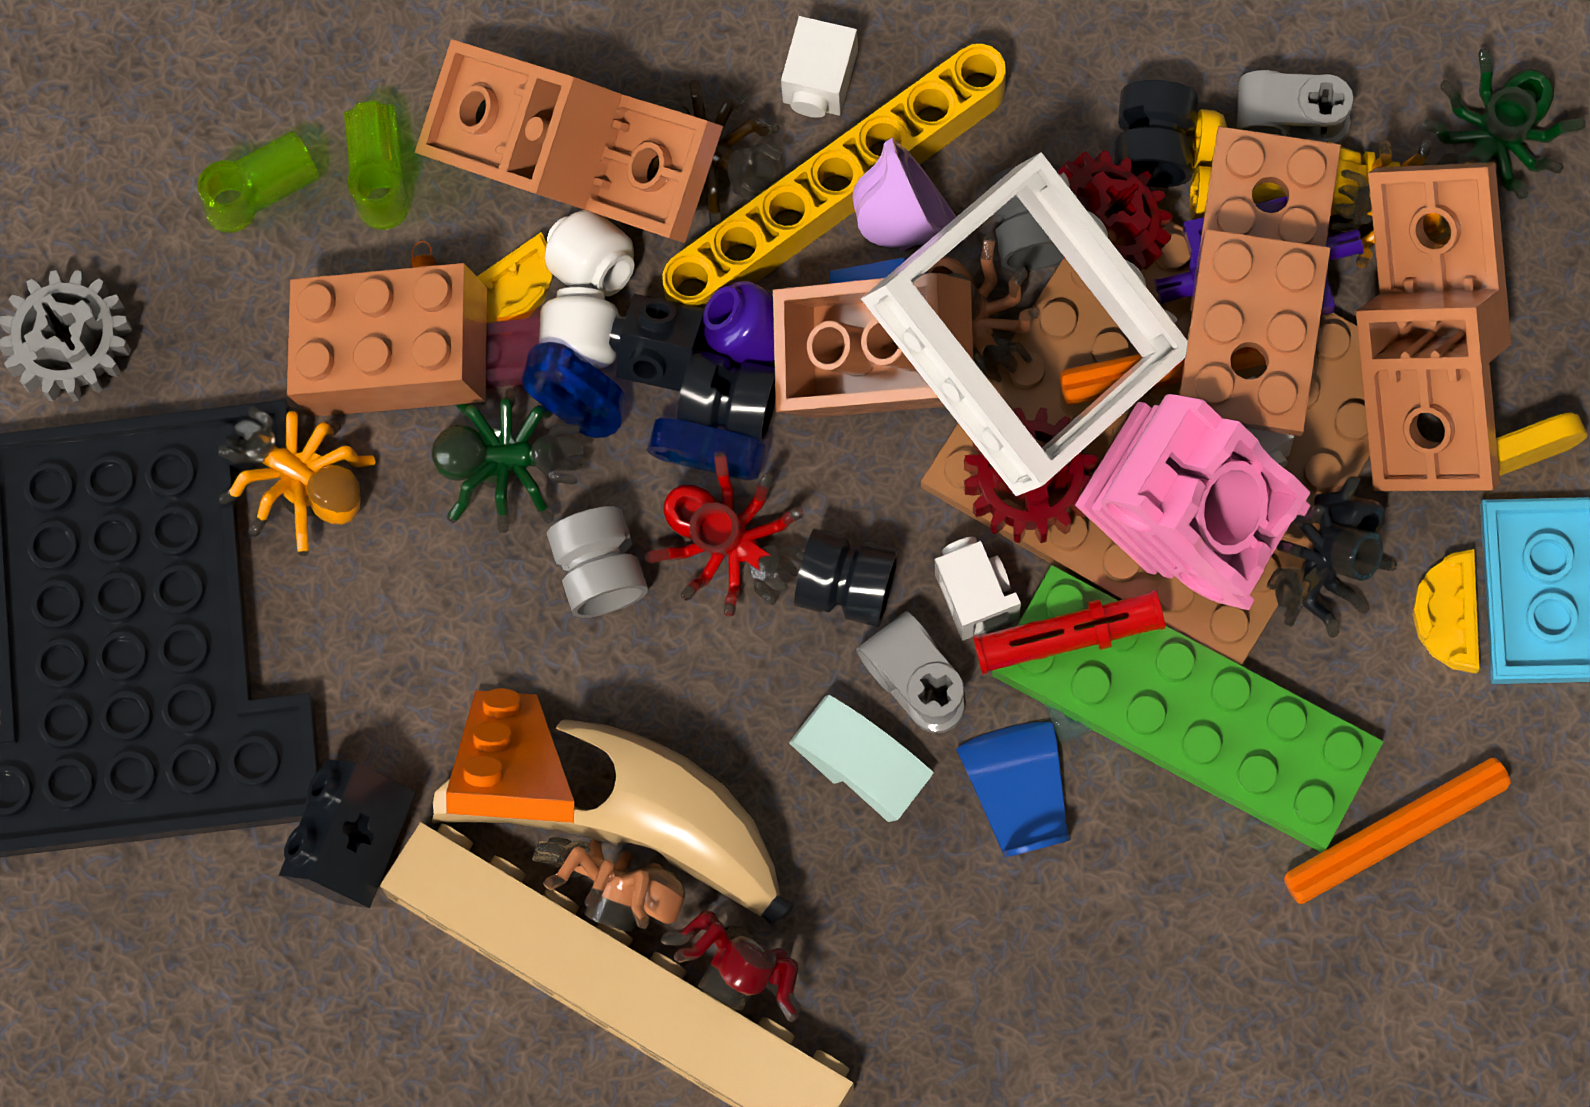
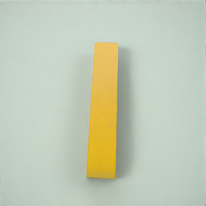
(845, 157)

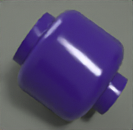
(741, 323)

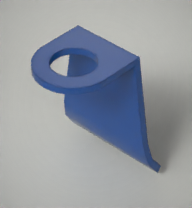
(1019, 785)

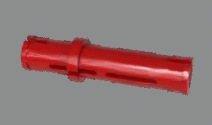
(1141, 614)

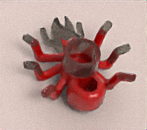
(722, 533)

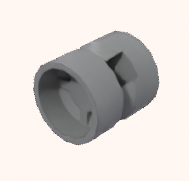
(594, 551)

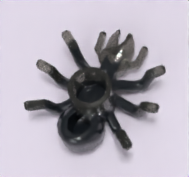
(1343, 546)

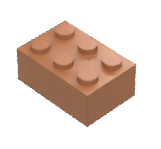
(387, 340)
(842, 360)

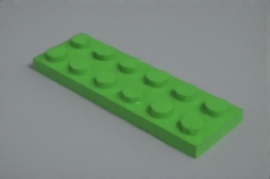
(1201, 719)

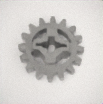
(87, 321)

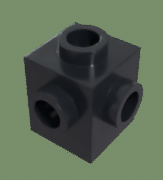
(656, 341)

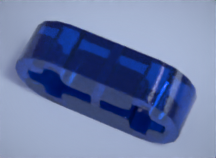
(574, 390)
(697, 444)

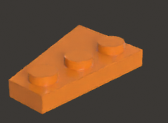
(508, 762)

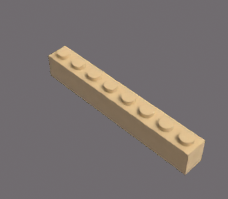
(606, 979)

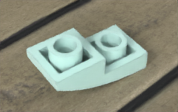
(862, 756)

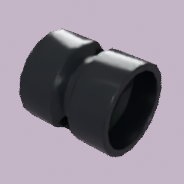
(1157, 128)
(727, 395)
(845, 577)

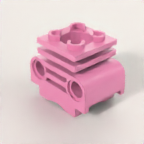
(1193, 498)

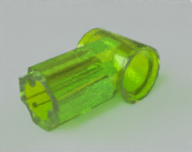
(376, 163)
(259, 177)

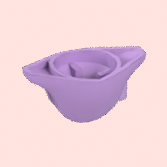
(899, 201)

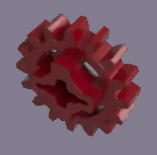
(1135, 218)
(1037, 512)

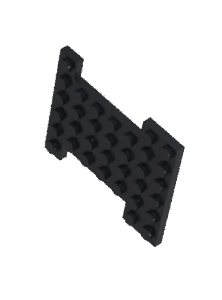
(132, 641)

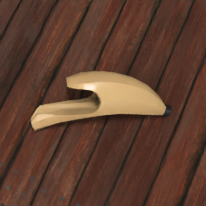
(671, 808)

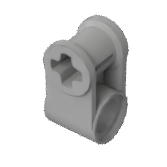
(1291, 105)
(908, 666)

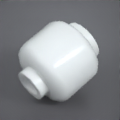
(589, 253)
(582, 322)

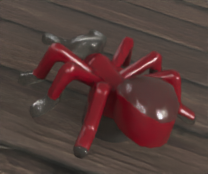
(740, 964)

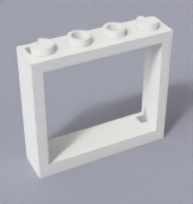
(960, 381)

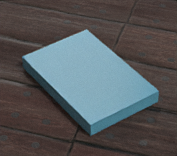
(1537, 589)

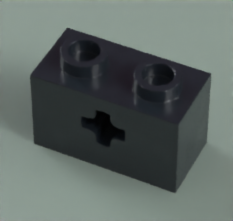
(350, 862)

